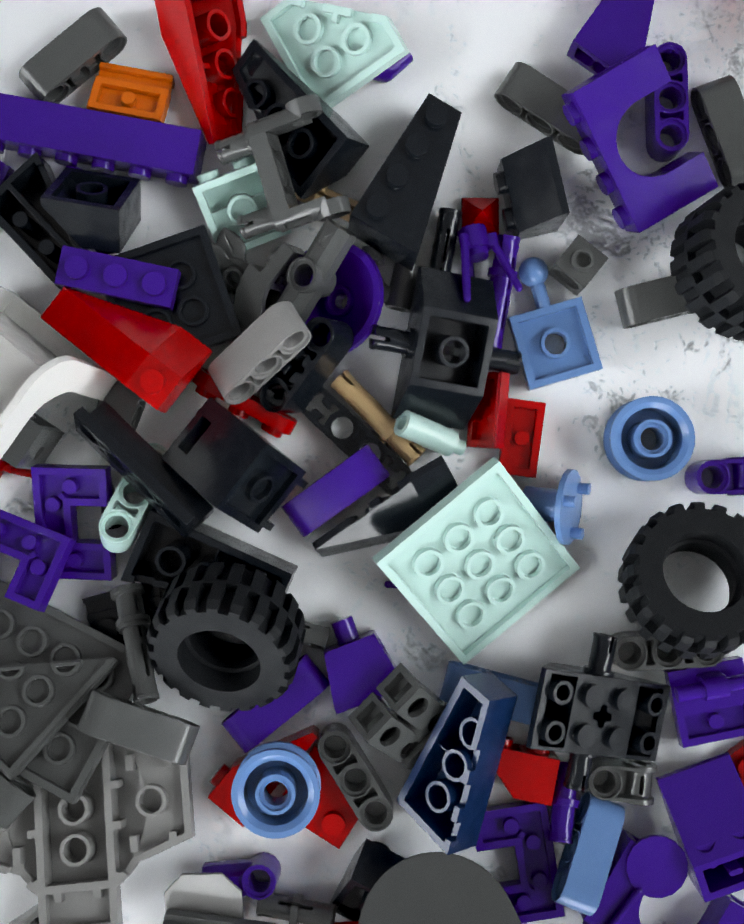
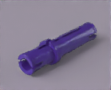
(502, 284)

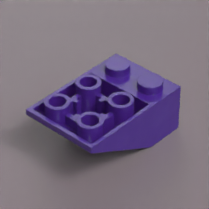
(708, 823)

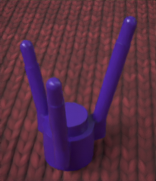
(474, 247)

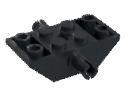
(437, 384)
(596, 713)

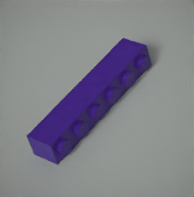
(101, 140)

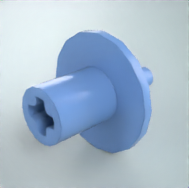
(561, 505)

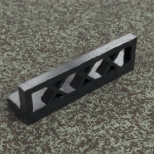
(143, 468)

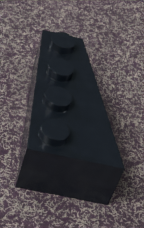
(403, 192)

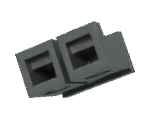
(406, 726)

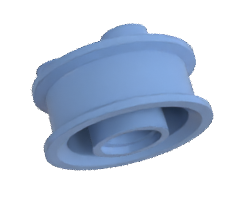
(673, 439)
(272, 815)

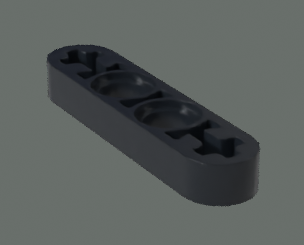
(359, 436)

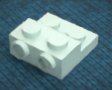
(231, 195)

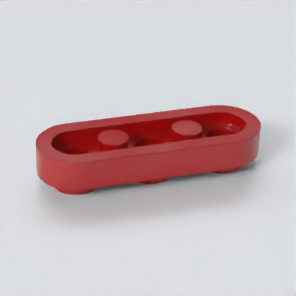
(272, 422)

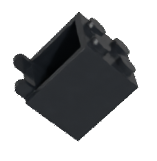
(233, 466)

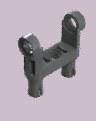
(263, 142)

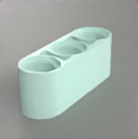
(124, 513)

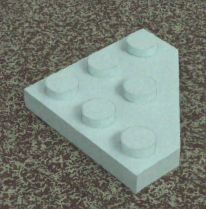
(333, 45)

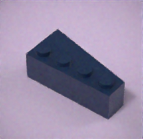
(460, 762)

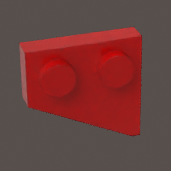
(334, 814)

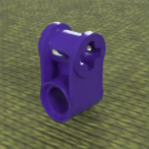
(726, 473)

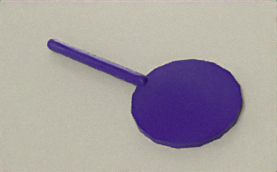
(655, 869)

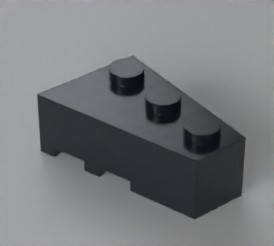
(28, 221)

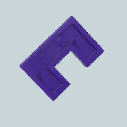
(55, 498)
(41, 558)
(527, 829)

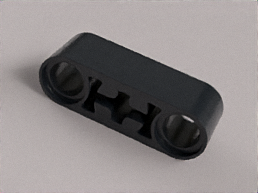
(309, 368)

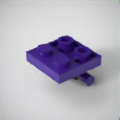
(707, 702)

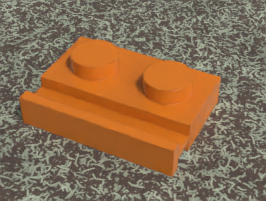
(131, 92)

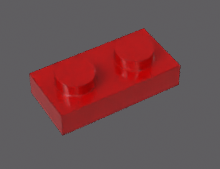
(522, 437)

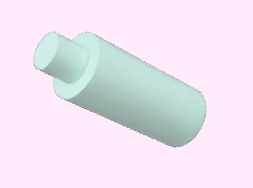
(428, 434)

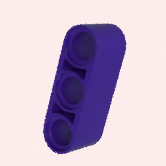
(664, 120)
(335, 490)
(255, 725)

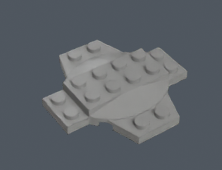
(87, 849)

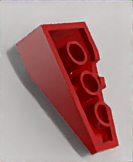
(204, 47)
(136, 349)

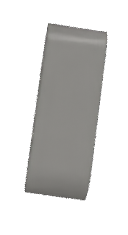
(259, 352)

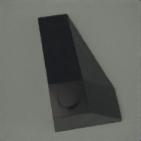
(313, 153)
(391, 514)

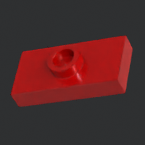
(488, 421)

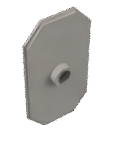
(205, 894)

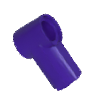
(241, 873)

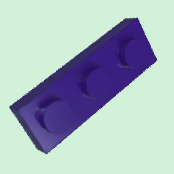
(117, 277)

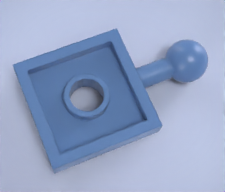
(564, 319)

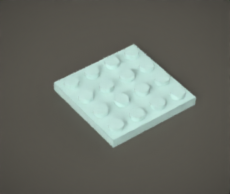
(477, 561)

